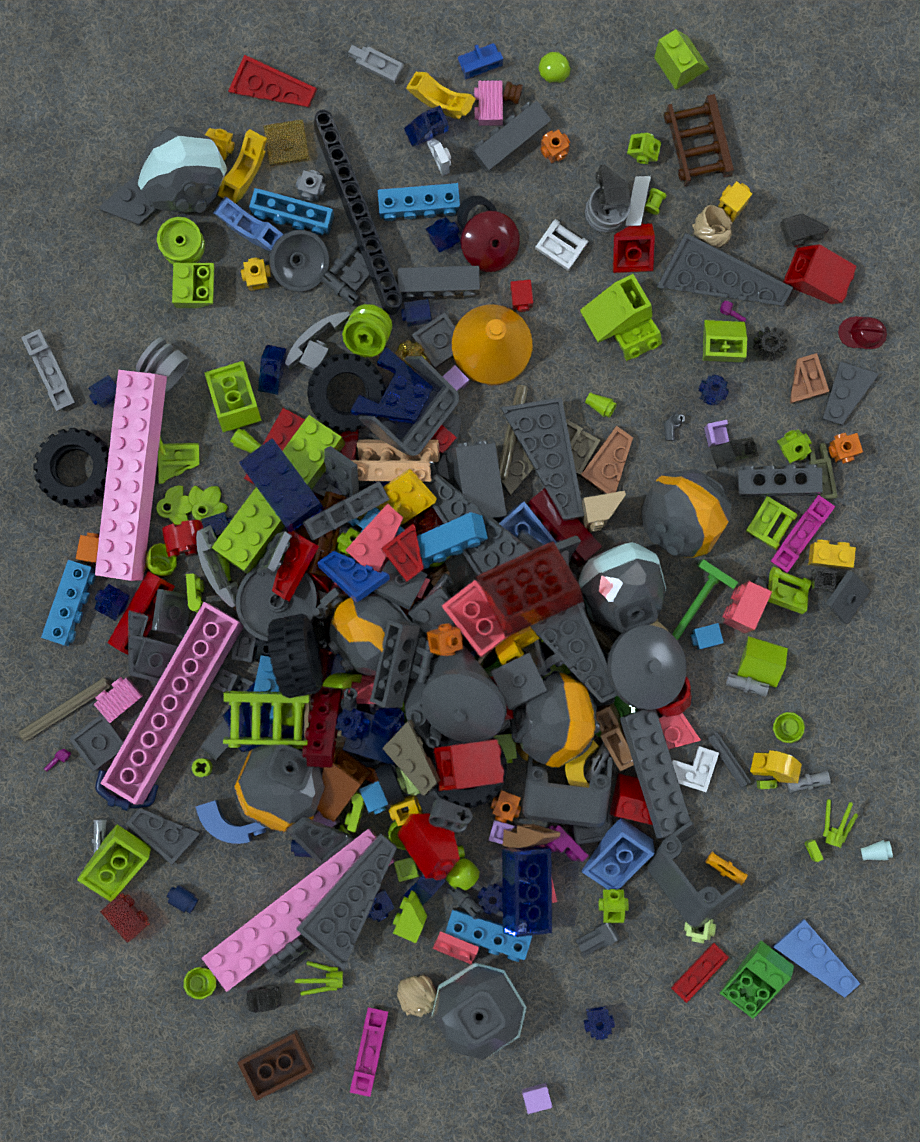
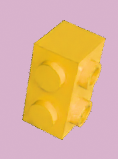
(735, 199)
(832, 556)

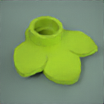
(207, 500)
(178, 503)

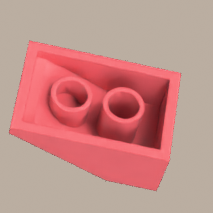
(475, 619)

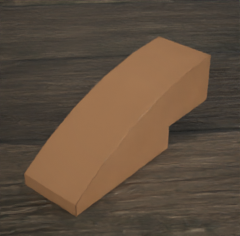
(614, 736)
(528, 836)

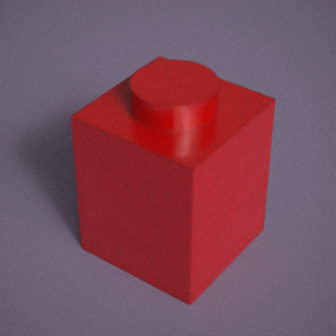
(521, 295)

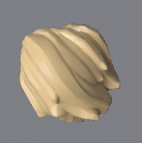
(713, 226)
(416, 995)

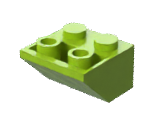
(193, 285)
(724, 341)

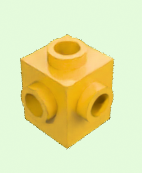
(222, 140)
(256, 274)

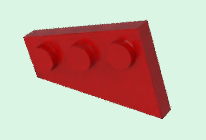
(294, 565)

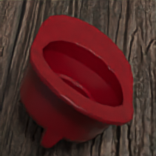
(862, 332)

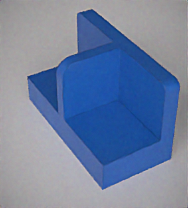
(480, 60)

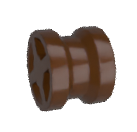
(512, 92)

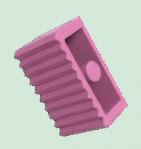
(489, 103)
(117, 699)

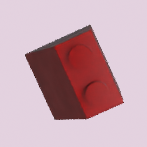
(820, 273)
(469, 765)
(429, 846)

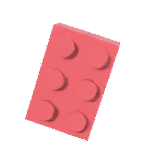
(746, 607)

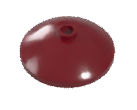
(478, 238)

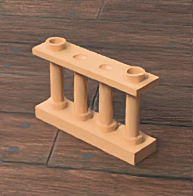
(384, 463)

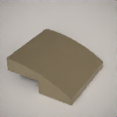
(582, 446)

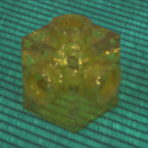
(410, 349)

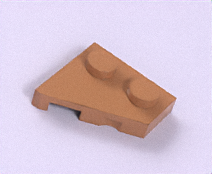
(808, 379)

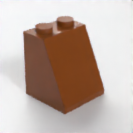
(341, 784)

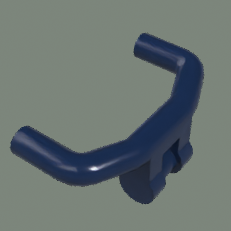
(120, 801)

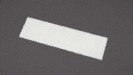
(638, 200)

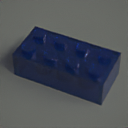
(281, 485)
(527, 891)

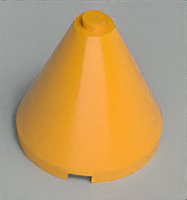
(491, 344)

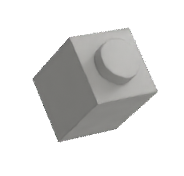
(314, 354)

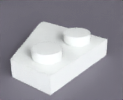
(441, 155)

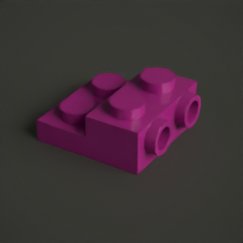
(564, 842)

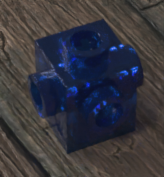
(443, 234)
(713, 397)
(111, 602)
(388, 722)
(352, 724)
(486, 893)
(384, 906)
(596, 1015)

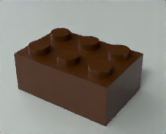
(276, 1065)

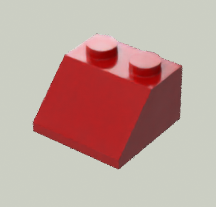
(629, 800)

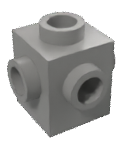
(313, 191)

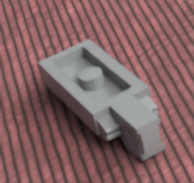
(377, 63)

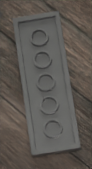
(655, 771)

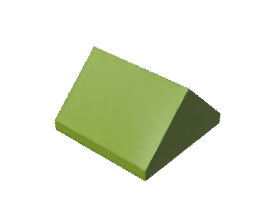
(763, 661)

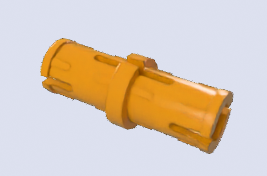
(726, 868)

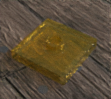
(286, 142)

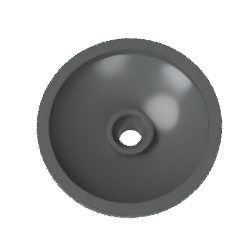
(311, 263)

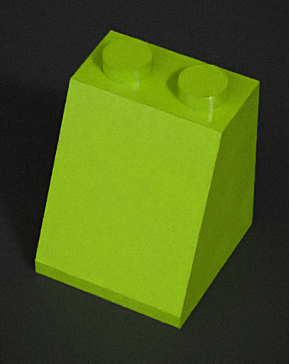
(679, 59)

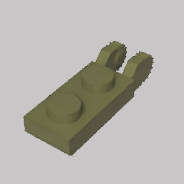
(828, 482)

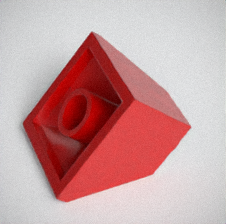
(634, 249)

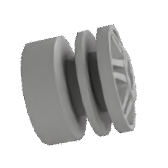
(599, 219)
(161, 361)

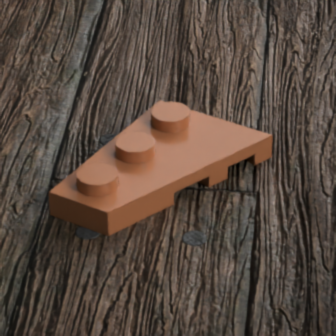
(608, 463)

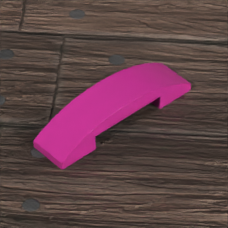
(802, 533)
(369, 1052)

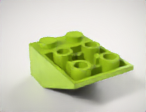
(617, 309)

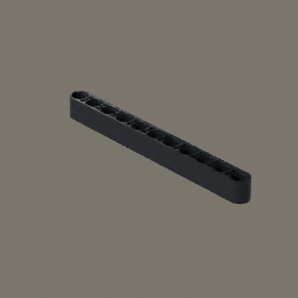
(358, 202)

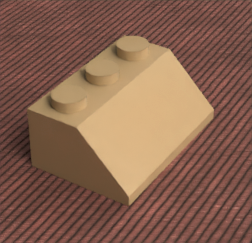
(599, 509)

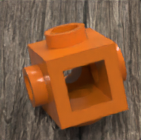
(555, 152)
(850, 443)
(445, 640)
(506, 798)

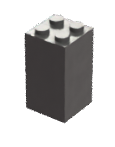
(477, 476)

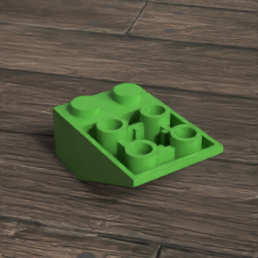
(757, 979)

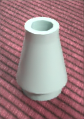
(877, 851)

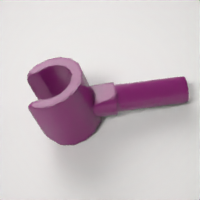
(726, 308)
(61, 755)

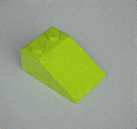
(232, 396)
(114, 863)

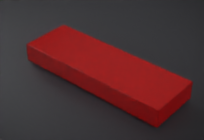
(699, 972)

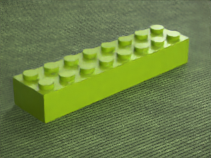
(256, 522)

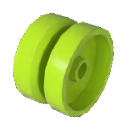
(178, 230)
(367, 330)

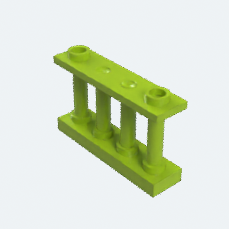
(256, 700)

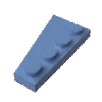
(813, 955)

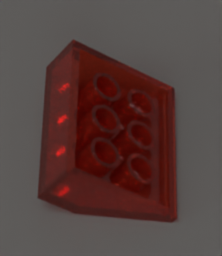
(530, 588)

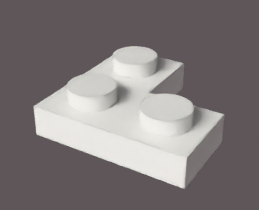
(700, 772)

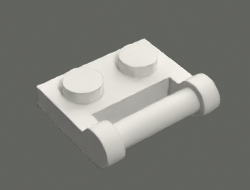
(559, 250)

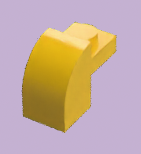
(512, 646)
(776, 764)

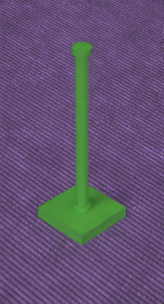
(715, 576)

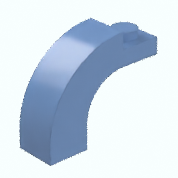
(247, 226)
(217, 825)

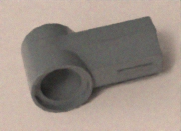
(602, 935)

